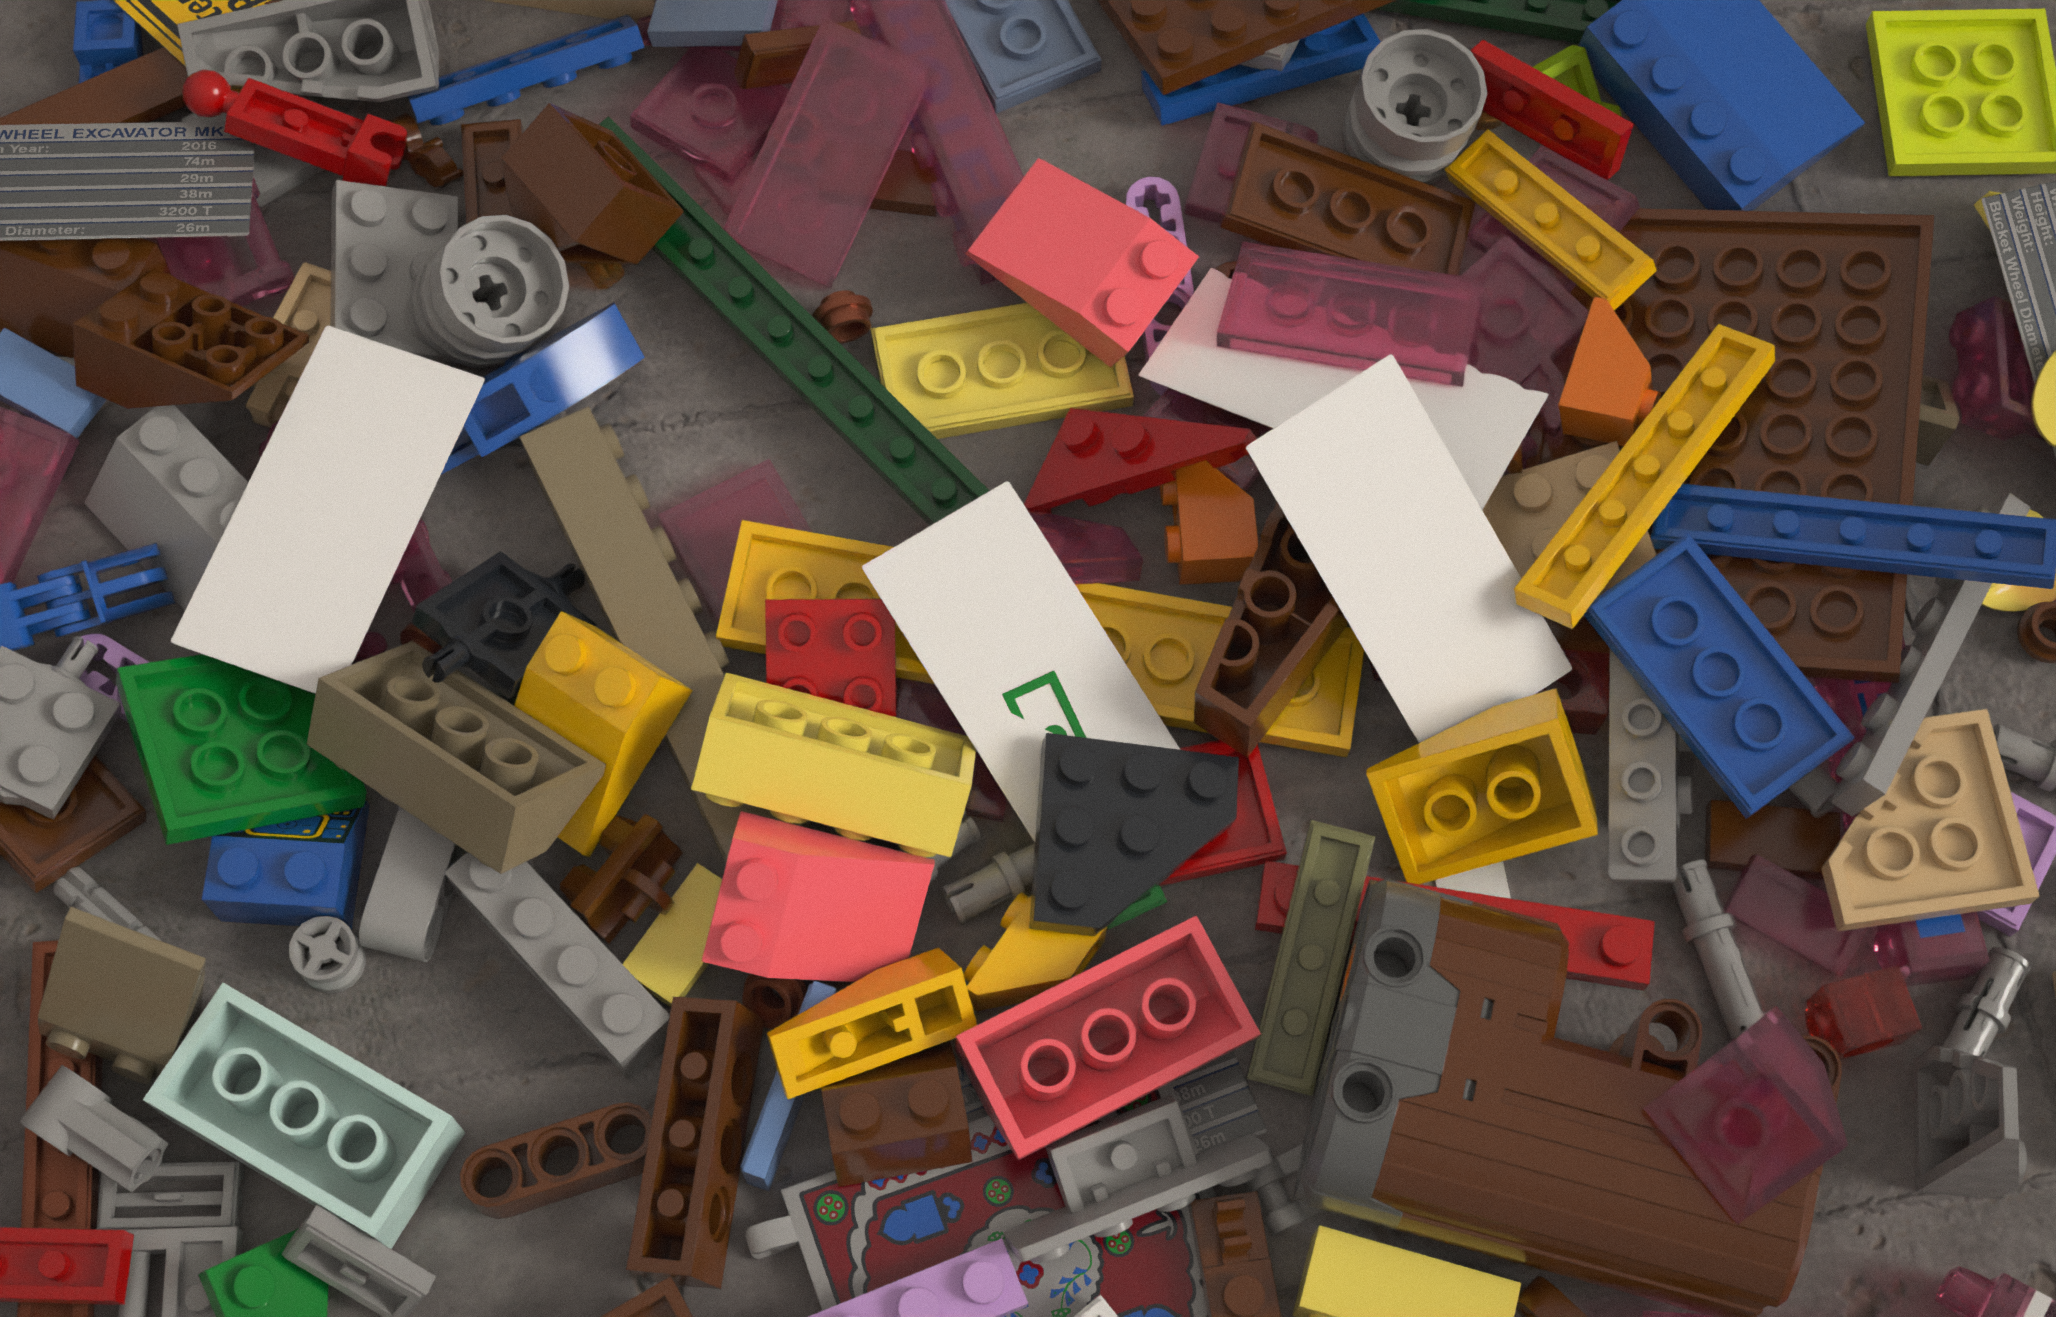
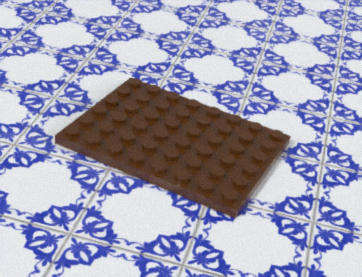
(1826, 419)

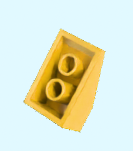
(605, 705)
(1486, 790)

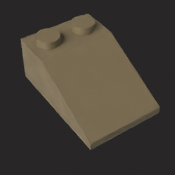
(119, 996)

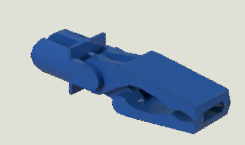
(67, 602)

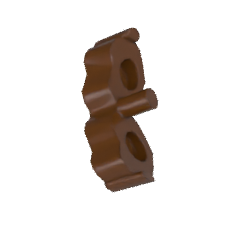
(427, 158)

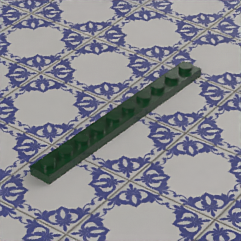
(809, 357)

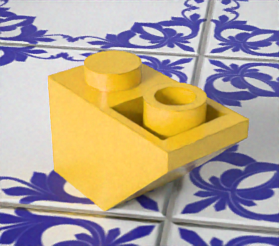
(1026, 960)

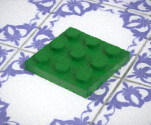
(227, 748)

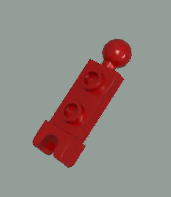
(300, 128)

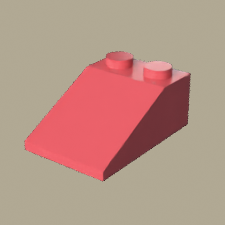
(1082, 259)
(813, 903)

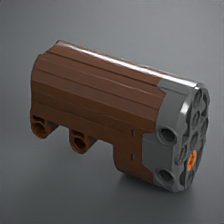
(1483, 1131)

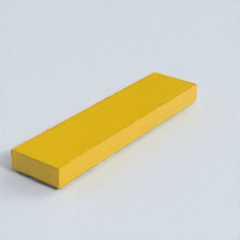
(1550, 220)

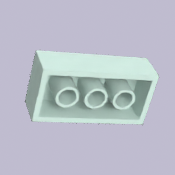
(305, 1115)

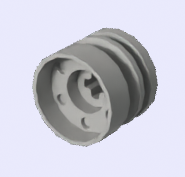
(1415, 104)
(497, 261)

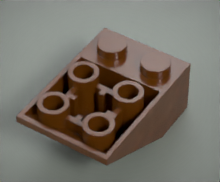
(176, 345)

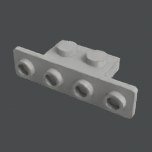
(1643, 784)
(1127, 1170)

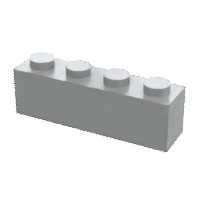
(565, 960)

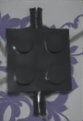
(495, 620)

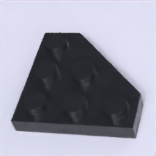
(1119, 825)

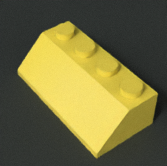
(835, 766)

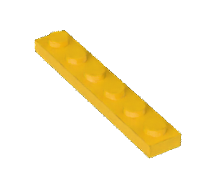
(1644, 476)

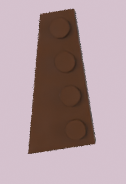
(1269, 642)

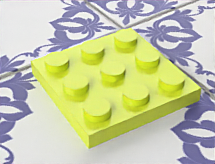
(1965, 91)

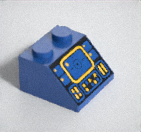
(288, 870)

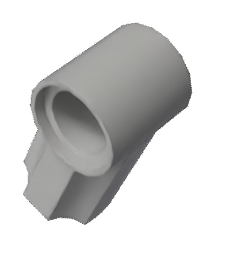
(83, 1122)

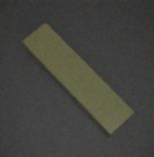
(1310, 957)

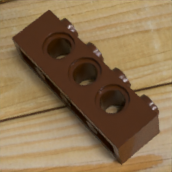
(696, 1143)

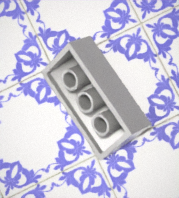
(167, 489)

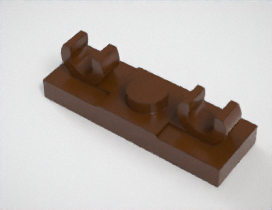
(1234, 1256)

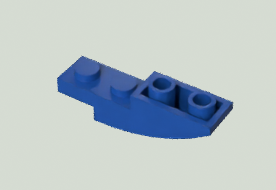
(546, 382)

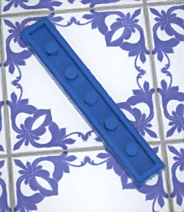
(1862, 535)

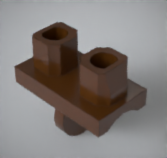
(627, 880)

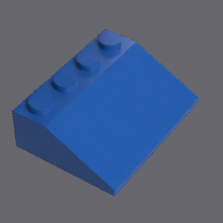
(1719, 94)

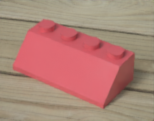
(1105, 1038)

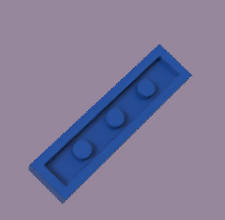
(1315, 58)
(547, 62)

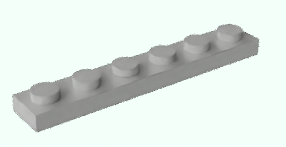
(1898, 714)

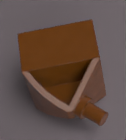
(585, 190)

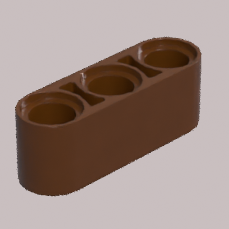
(529, 1152)

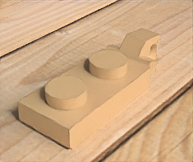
(304, 309)

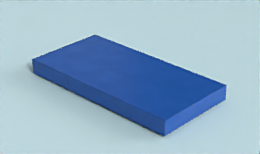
(1717, 675)

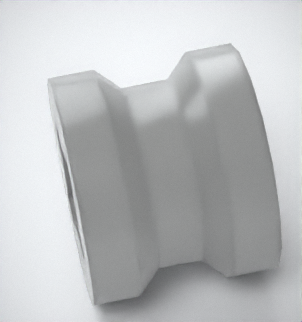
(316, 944)

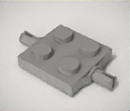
(49, 726)

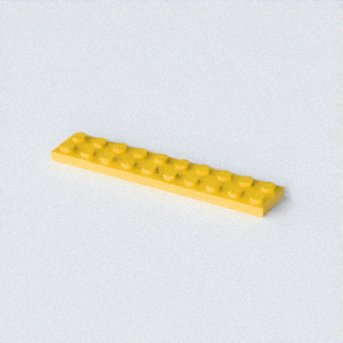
(1156, 634)

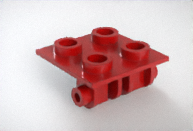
(833, 650)

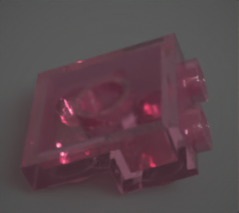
(1993, 371)

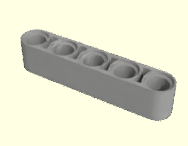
(410, 885)

